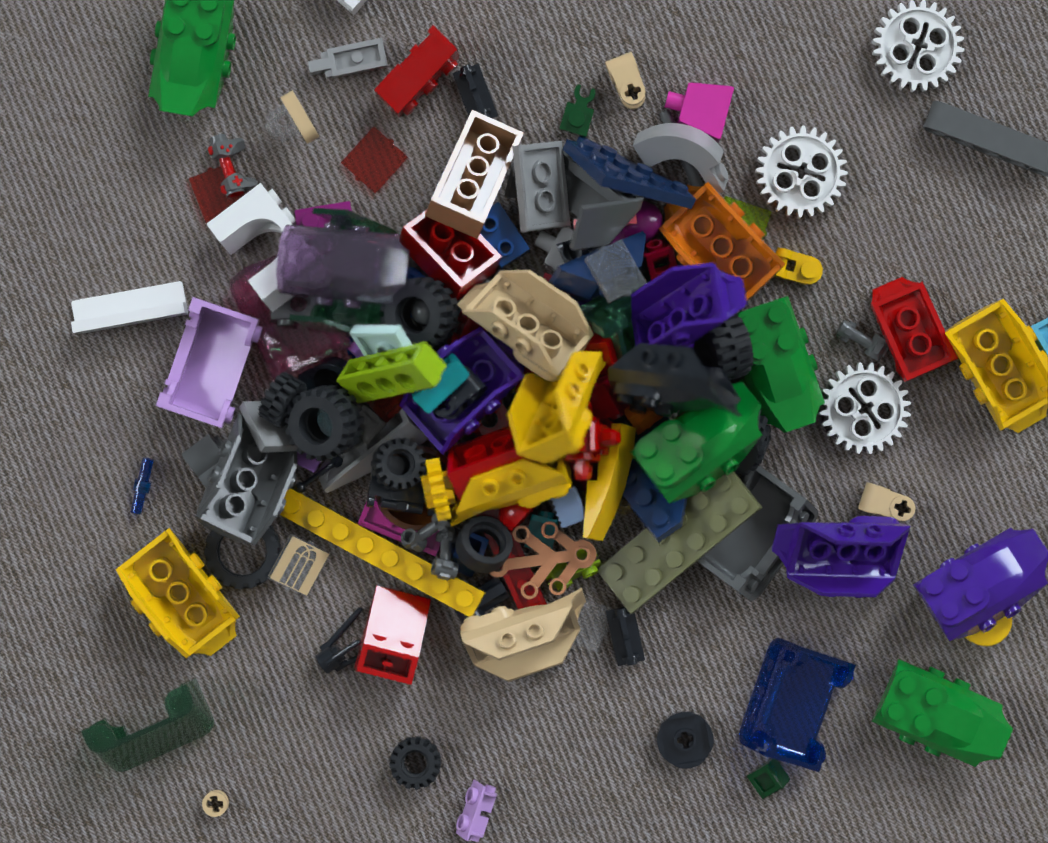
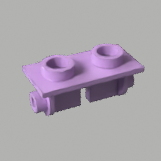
(470, 823)

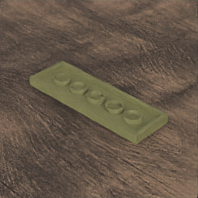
(648, 566)

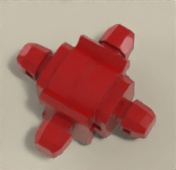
(595, 443)

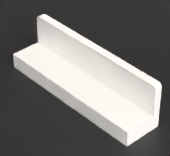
(129, 307)

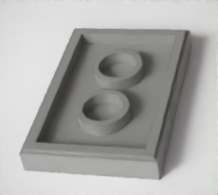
(541, 186)

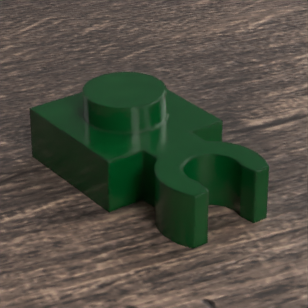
(578, 116)

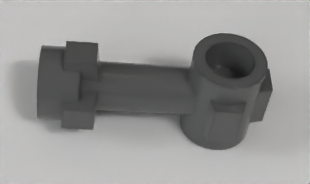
(876, 346)
(418, 540)
(443, 566)

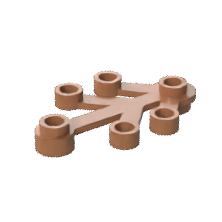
(548, 558)

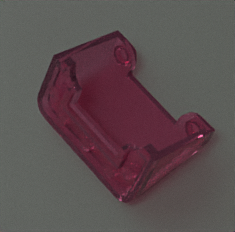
(285, 347)

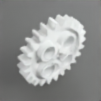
(940, 55)
(794, 197)
(844, 423)

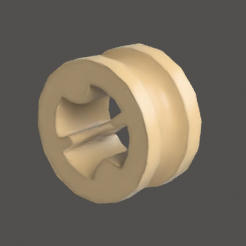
(221, 796)

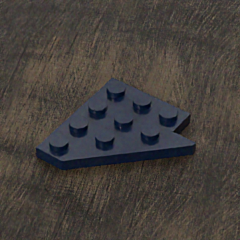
(625, 175)
(647, 501)

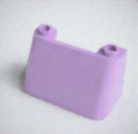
(209, 363)

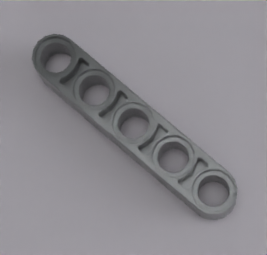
(988, 137)

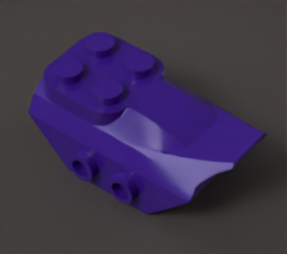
(684, 304)
(493, 365)
(842, 557)
(985, 583)

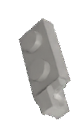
(350, 59)

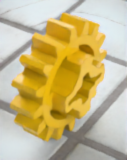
(438, 489)

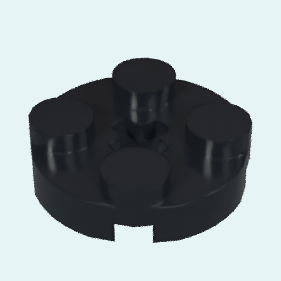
(694, 726)

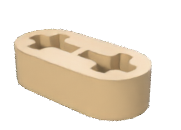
(300, 117)

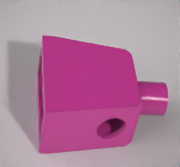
(702, 107)

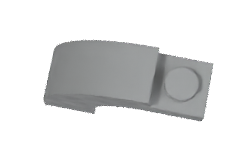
(686, 144)

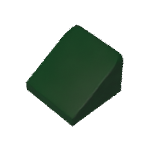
(768, 778)

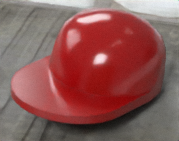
(514, 515)

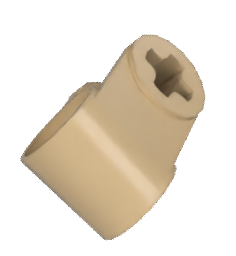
(626, 76)
(881, 502)

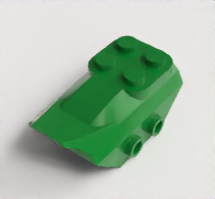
(191, 54)
(781, 368)
(698, 447)
(942, 715)

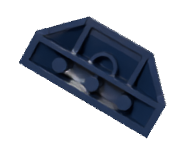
(576, 278)

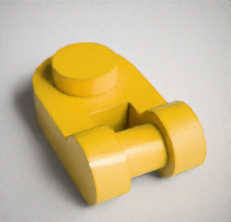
(806, 269)

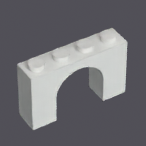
(244, 220)

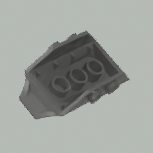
(245, 487)

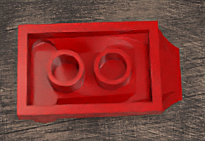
(911, 328)

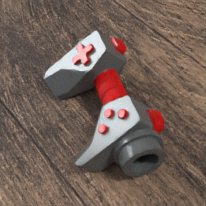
(222, 149)

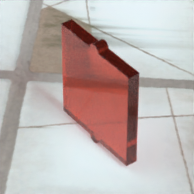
(374, 160)
(208, 193)

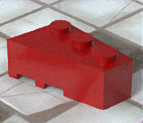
(418, 73)

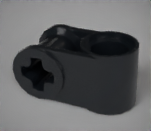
(462, 397)

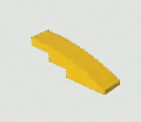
(605, 493)

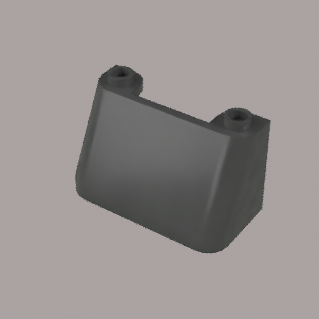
(746, 555)

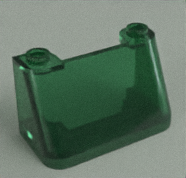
(187, 722)

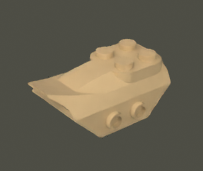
(531, 319)
(525, 639)

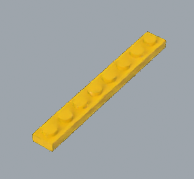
(380, 552)

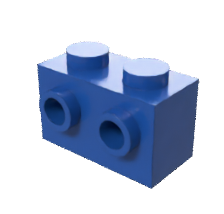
(503, 236)

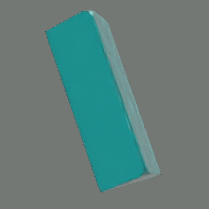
(451, 378)

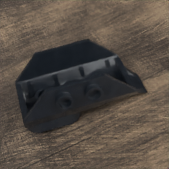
(669, 381)

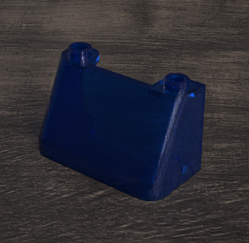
(792, 703)

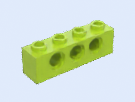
(392, 372)

